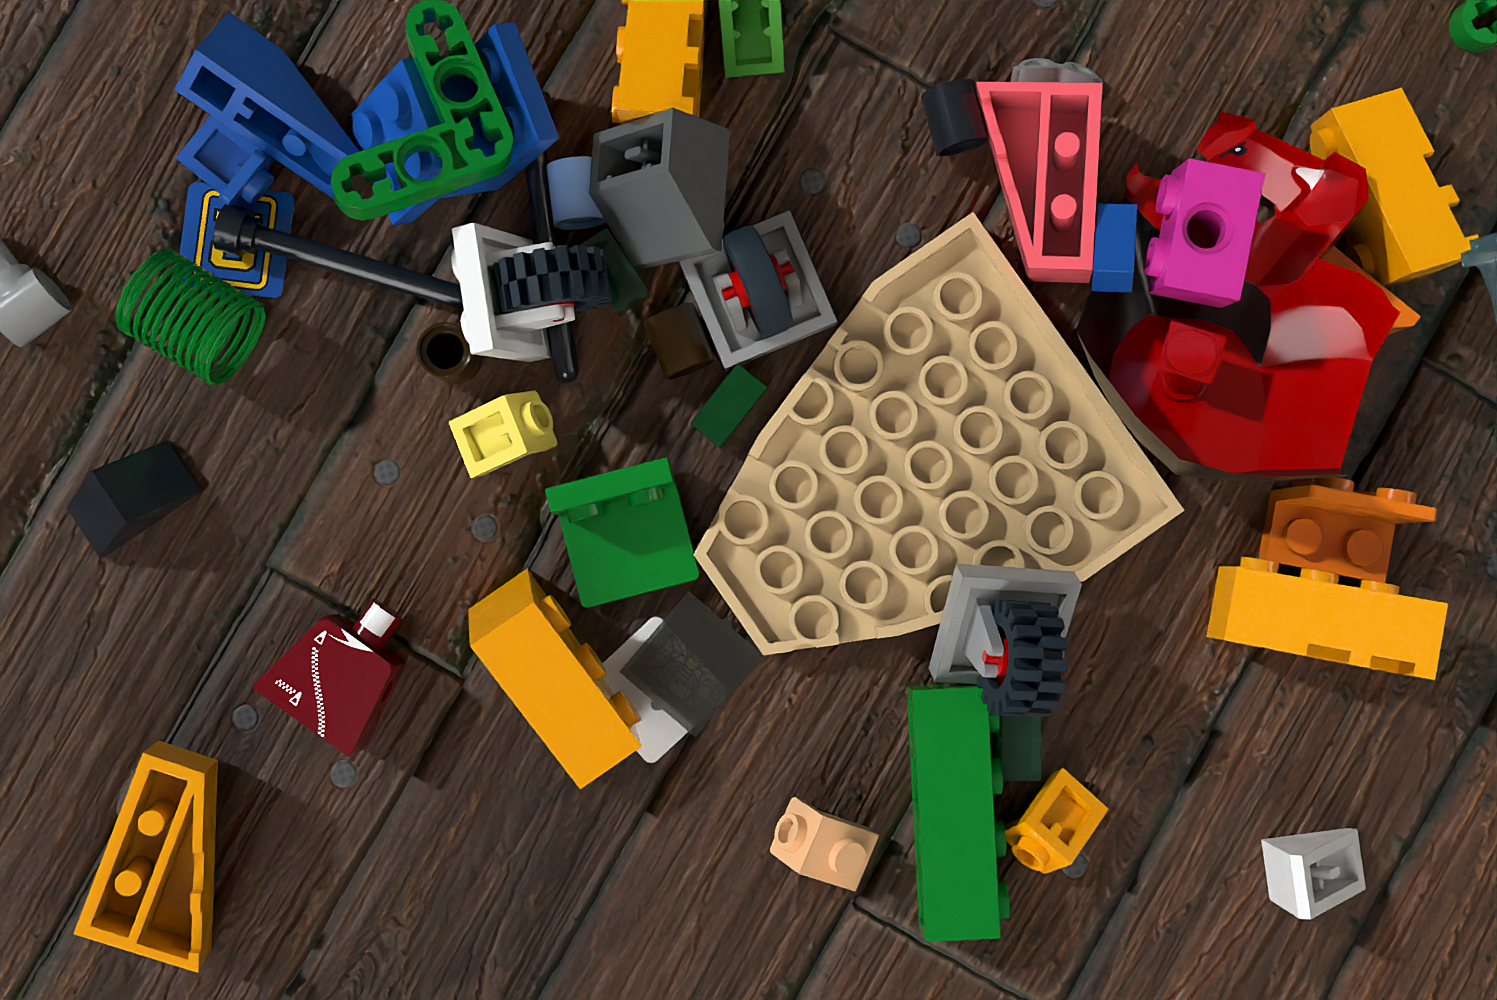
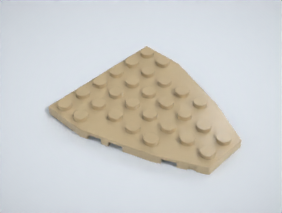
(924, 441)

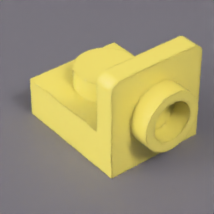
(503, 432)

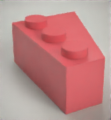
(1048, 171)

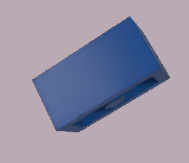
(1114, 247)

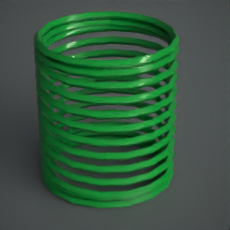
(220, 327)

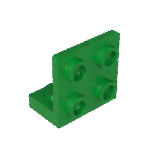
(624, 532)

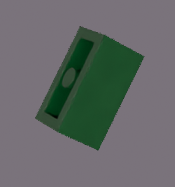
(728, 406)

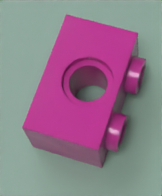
(1228, 204)

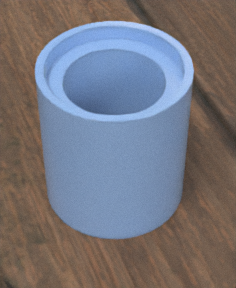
(570, 194)

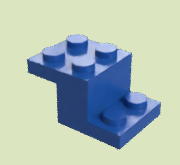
(403, 107)

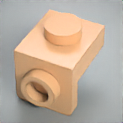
(823, 845)

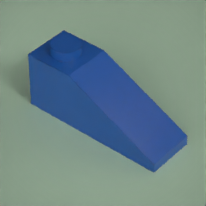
(265, 100)

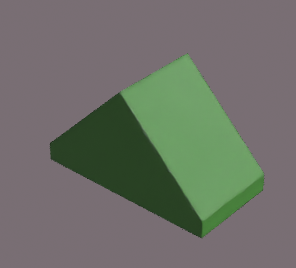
(751, 37)

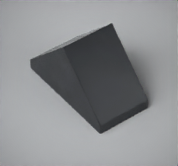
(131, 496)

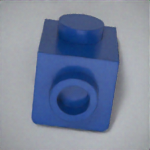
(228, 163)

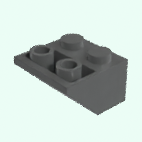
(662, 186)

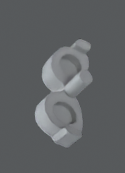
(1048, 71)

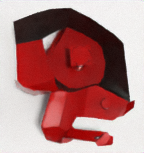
(1264, 380)

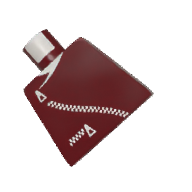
(338, 677)

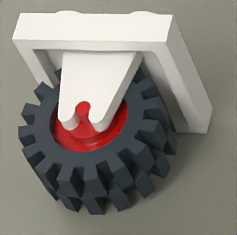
(521, 289)

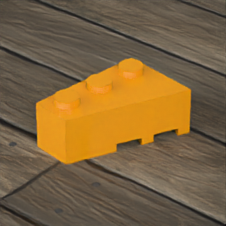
(1327, 620)
(553, 678)
(159, 863)

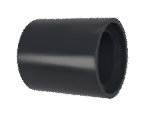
(954, 117)

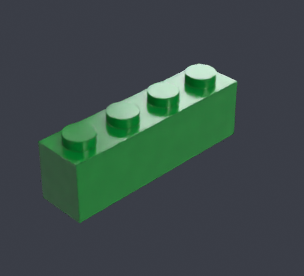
(955, 813)

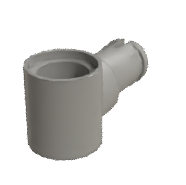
(27, 300)

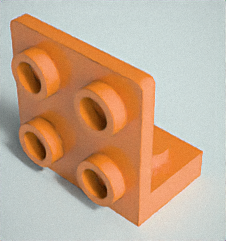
(1335, 528)

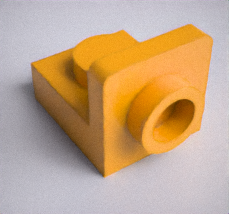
(1055, 824)

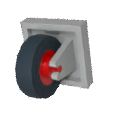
(758, 291)

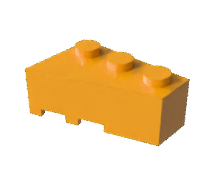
(660, 58)
(1408, 218)

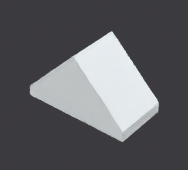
(1313, 870)

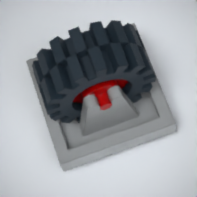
(1007, 636)

